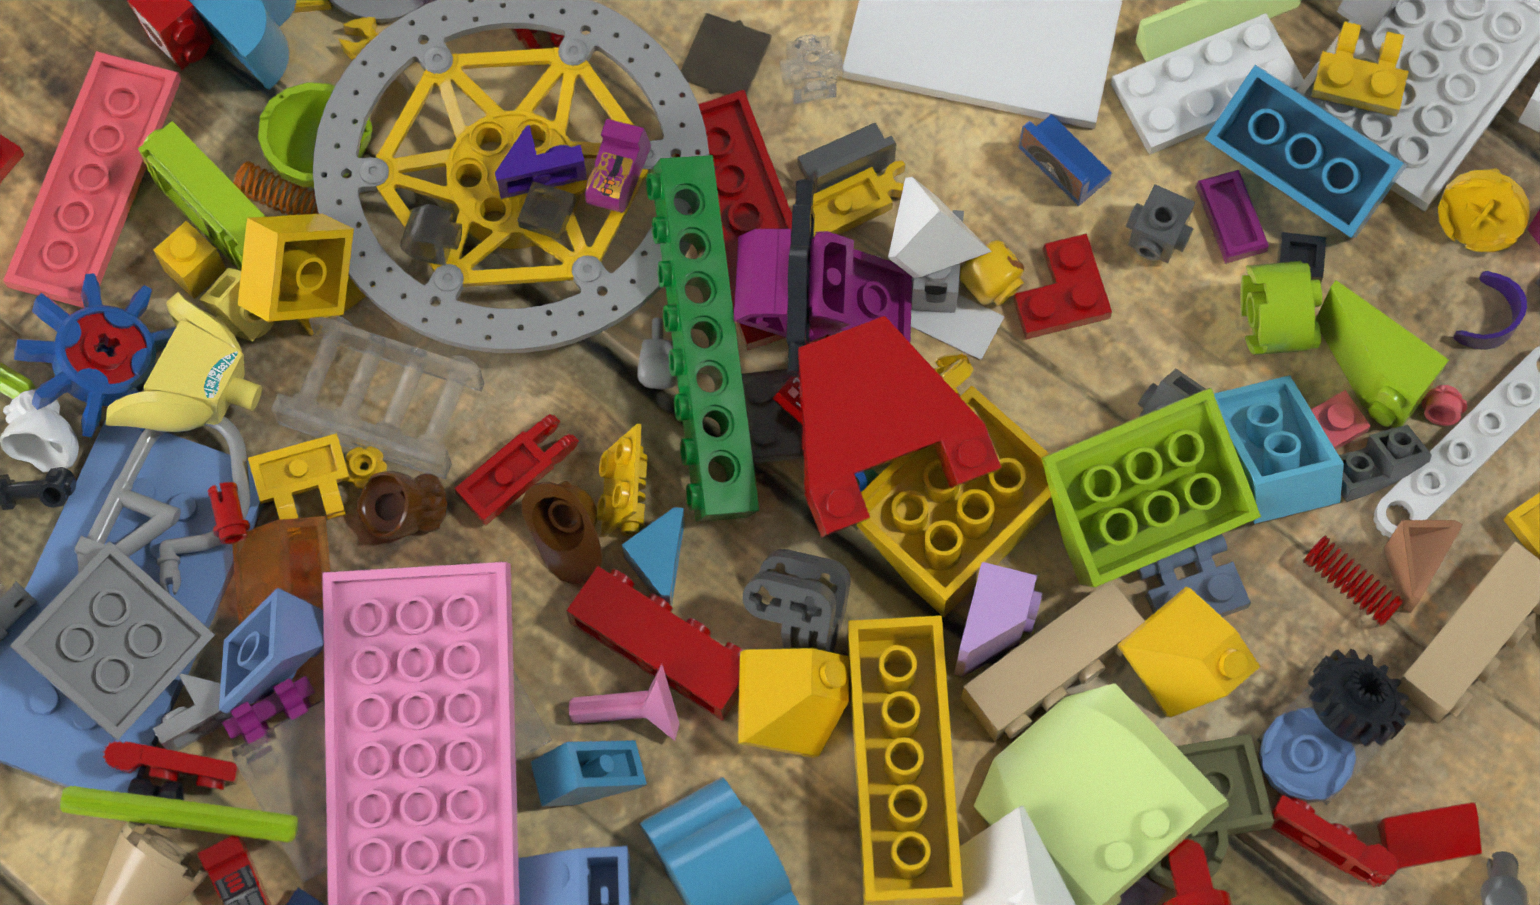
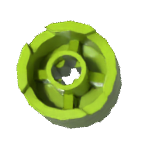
(1281, 307)

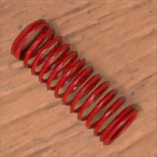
(1385, 614)

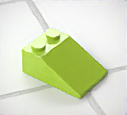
(1378, 356)

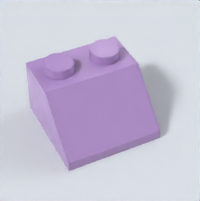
(997, 616)

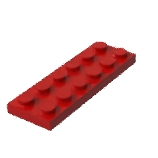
(746, 185)

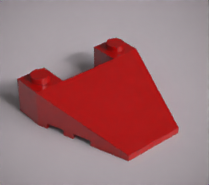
(870, 403)

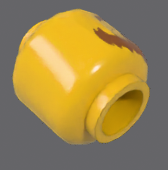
(993, 275)

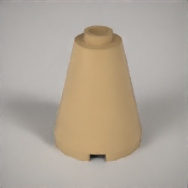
(147, 871)

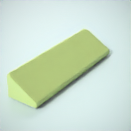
(1199, 20)

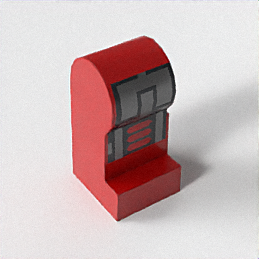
(234, 873)

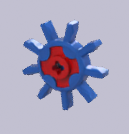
(96, 352)

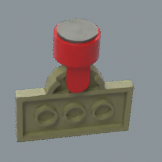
(1235, 772)

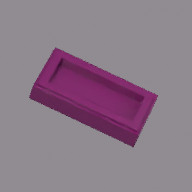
(1232, 216)

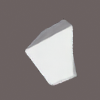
(930, 234)

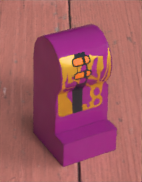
(617, 165)

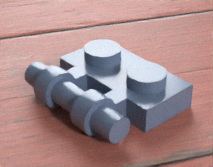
(1217, 586)

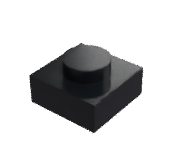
(1303, 248)

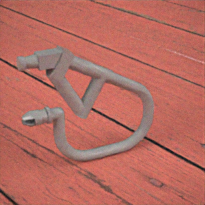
(162, 515)

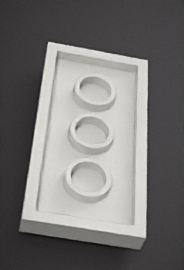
(1192, 86)

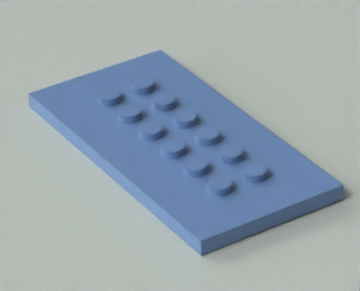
(38, 723)

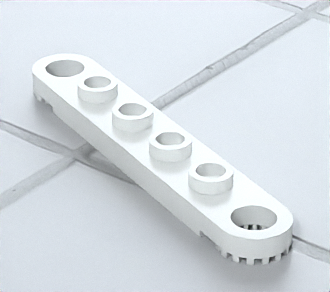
(1466, 446)

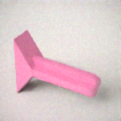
(652, 704)

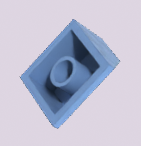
(269, 648)

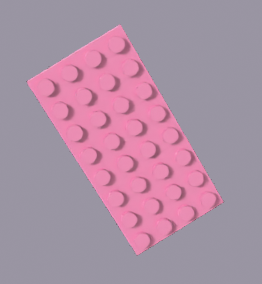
(420, 736)

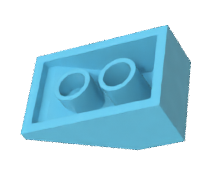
(1281, 448)

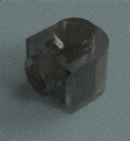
(430, 234)

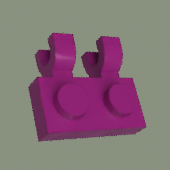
(251, 720)

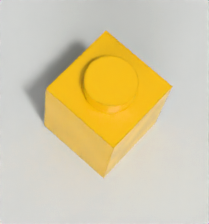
(190, 259)

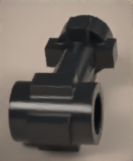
(51, 491)

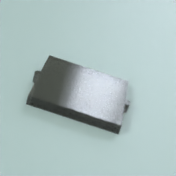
(725, 55)

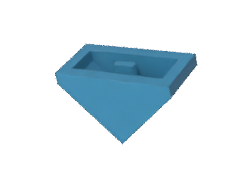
(656, 553)

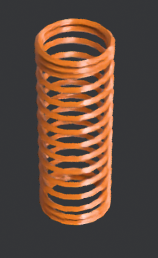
(244, 189)

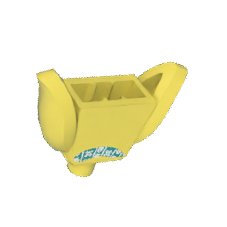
(192, 379)

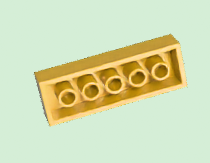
(904, 762)

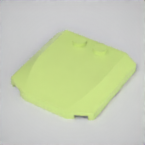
(1100, 792)

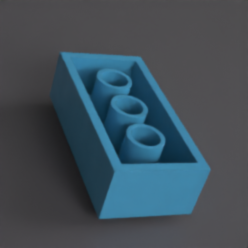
(1305, 151)

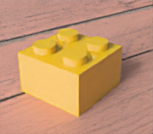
(295, 266)

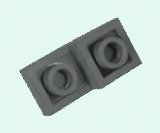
(1383, 462)

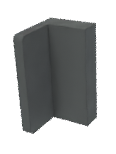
(848, 157)

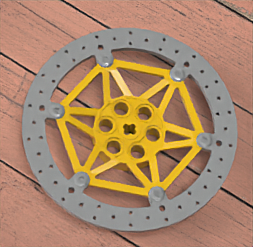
(398, 48)

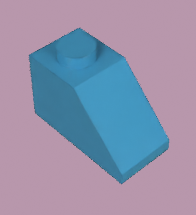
(587, 772)

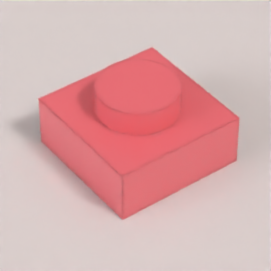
(1341, 419)

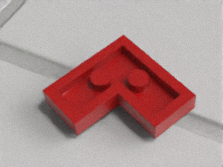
(1072, 299)

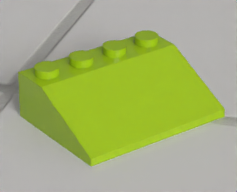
(1148, 489)

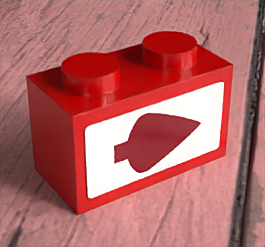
(174, 28)

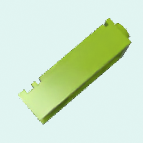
(199, 189)

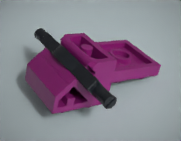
(814, 283)

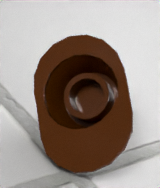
(564, 529)

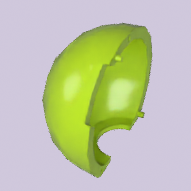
(290, 131)

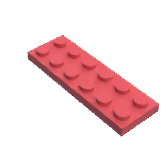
(91, 178)

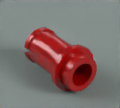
(228, 514)

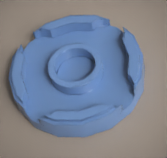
(1305, 757)

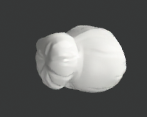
(38, 435)

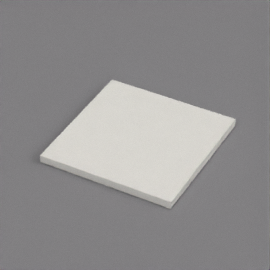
(989, 53)

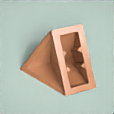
(1416, 554)

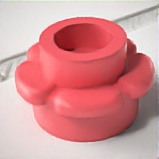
(1444, 405)

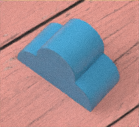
(251, 33)
(717, 851)

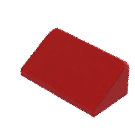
(1432, 835)

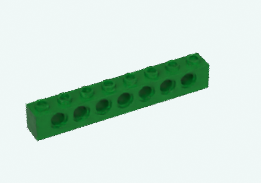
(695, 182)

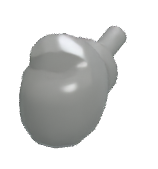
(654, 360)

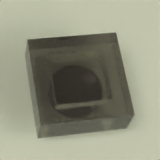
(546, 210)

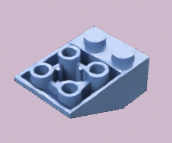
(576, 877)

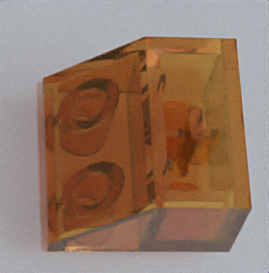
(281, 556)

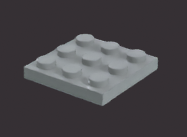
(112, 640)

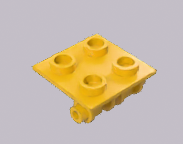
(624, 474)

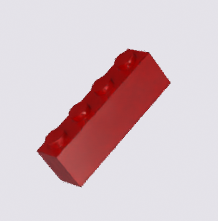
(651, 635)

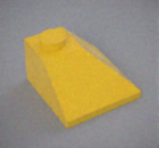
(1188, 654)
(791, 698)

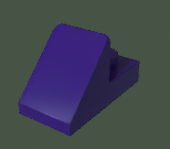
(523, 166)

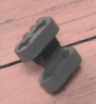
(803, 605)

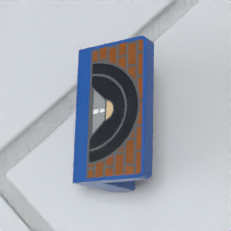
(1063, 159)

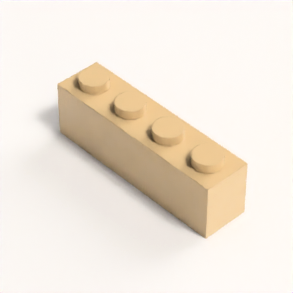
(1474, 636)
(1051, 662)

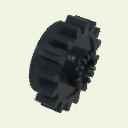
(1357, 699)

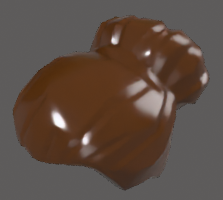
(401, 505)

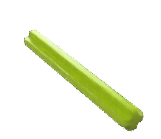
(179, 814)

